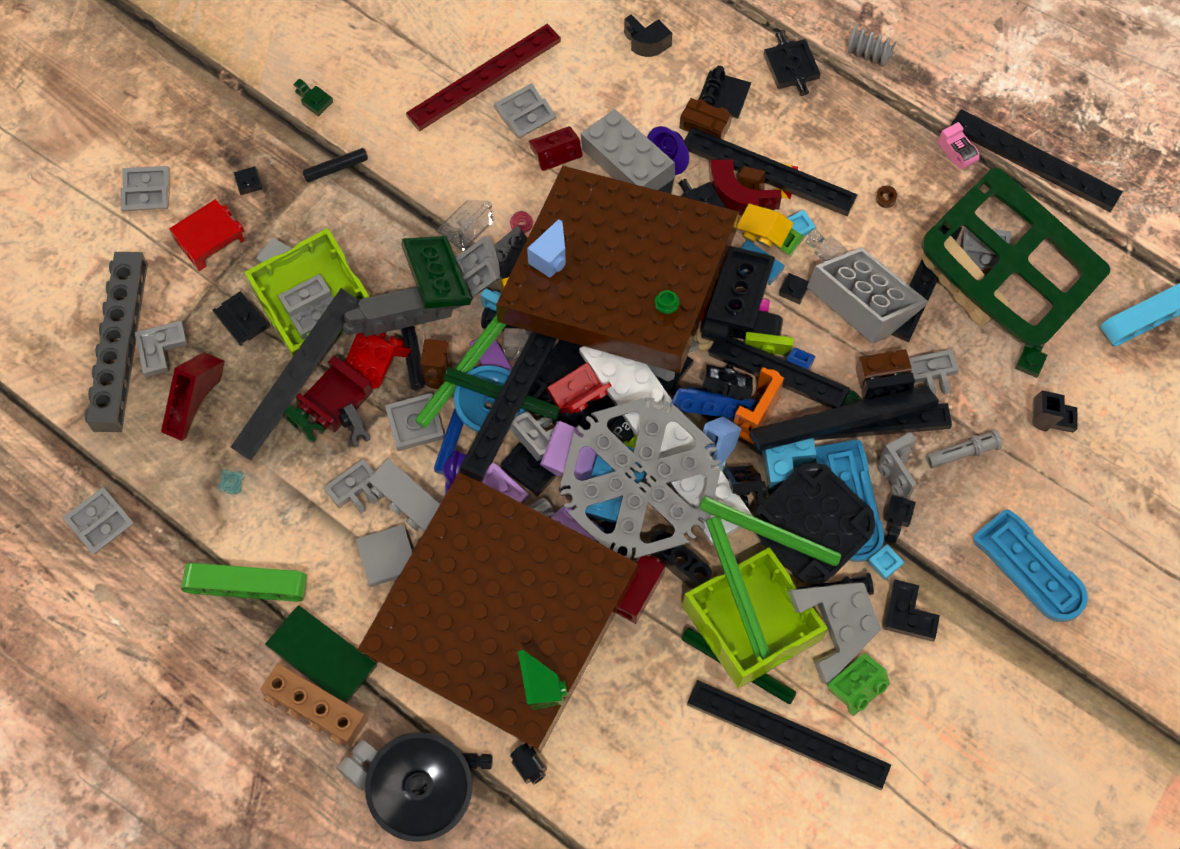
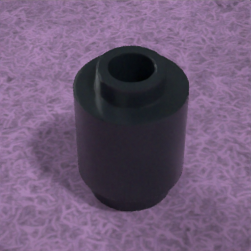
(528, 764)

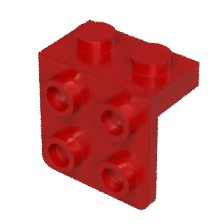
(373, 354)
(576, 389)

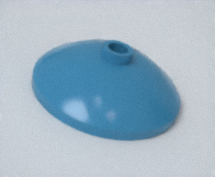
(471, 405)

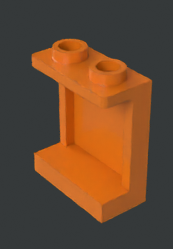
(768, 385)

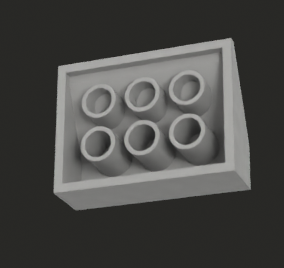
(865, 293)

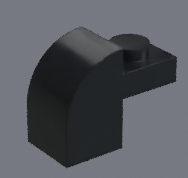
(649, 40)
(1051, 412)

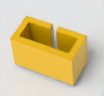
(764, 226)

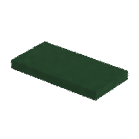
(435, 272)
(321, 655)

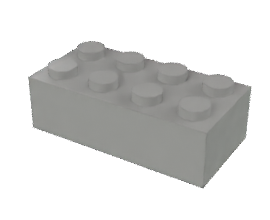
(627, 152)

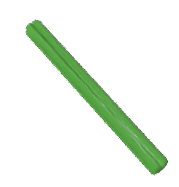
(465, 365)
(770, 531)
(738, 588)

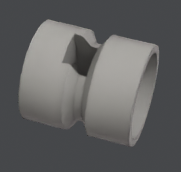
(351, 766)

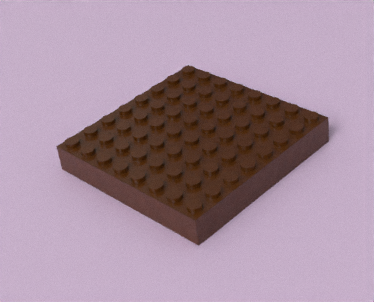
(619, 255)
(494, 584)

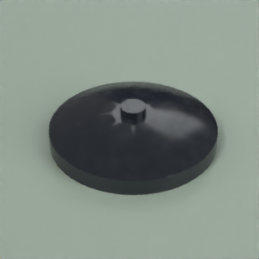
(418, 786)

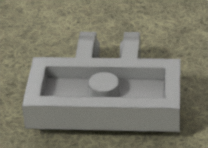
(934, 366)
(532, 433)
(351, 484)

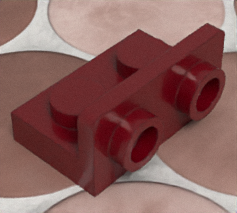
(556, 148)

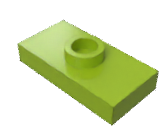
(770, 343)

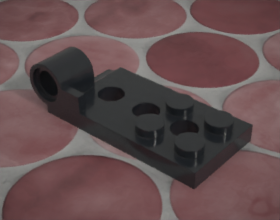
(719, 315)

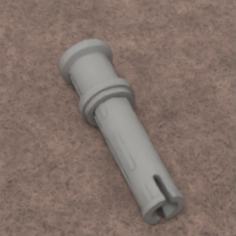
(974, 446)

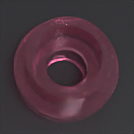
(521, 216)

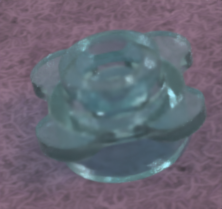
(233, 488)

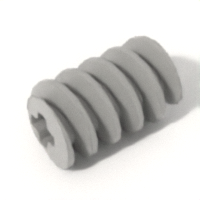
(870, 46)

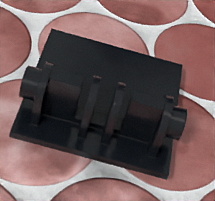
(725, 91)
(508, 251)

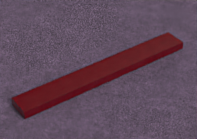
(483, 77)

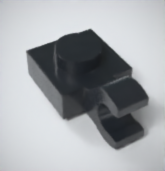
(350, 419)
(900, 514)

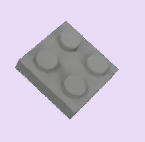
(404, 427)

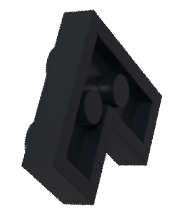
(903, 616)

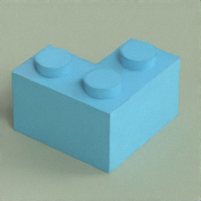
(782, 460)

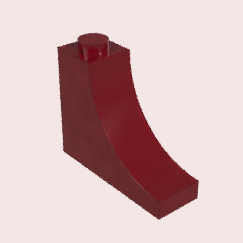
(188, 389)
(642, 588)

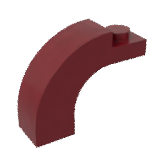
(735, 195)

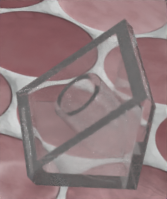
(467, 223)

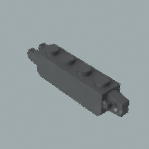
(391, 312)

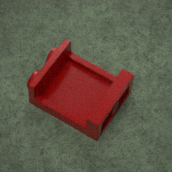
(206, 232)

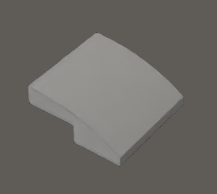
(524, 111)
(145, 188)
(978, 251)
(479, 266)
(306, 303)
(98, 520)
(384, 554)

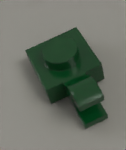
(315, 99)
(1031, 361)
(298, 419)

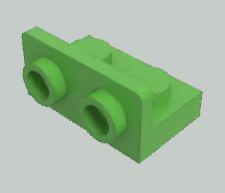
(859, 683)

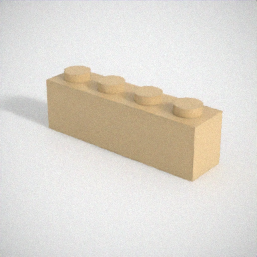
(960, 255)

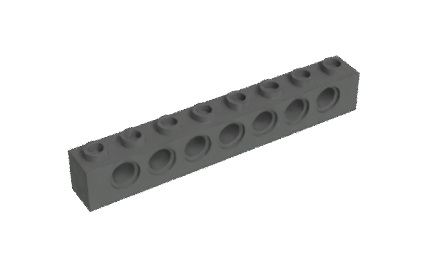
(112, 417)

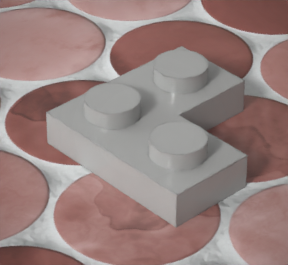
(153, 344)

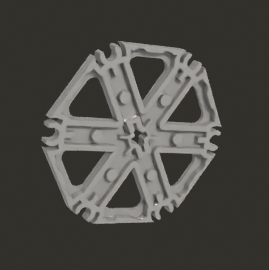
(618, 485)

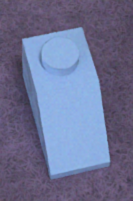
(548, 251)
(724, 435)

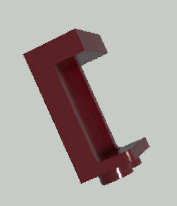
(335, 389)

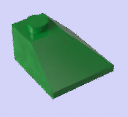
(540, 683)

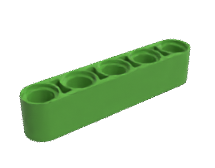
(244, 582)

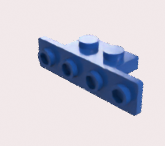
(708, 403)

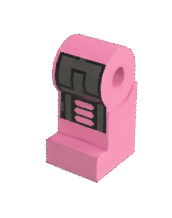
(958, 146)

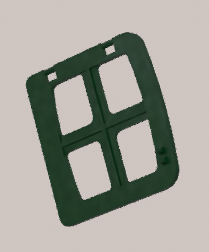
(1014, 258)

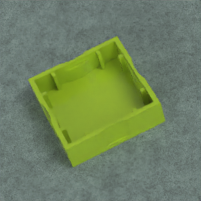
(282, 272)
(784, 630)

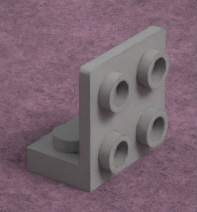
(892, 465)

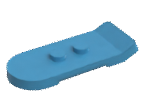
(851, 466)
(1032, 567)

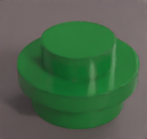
(667, 302)

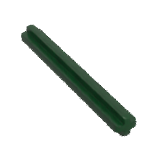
(492, 390)
(765, 681)

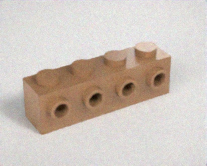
(313, 705)

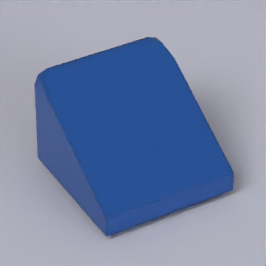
(801, 358)

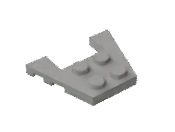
(848, 620)

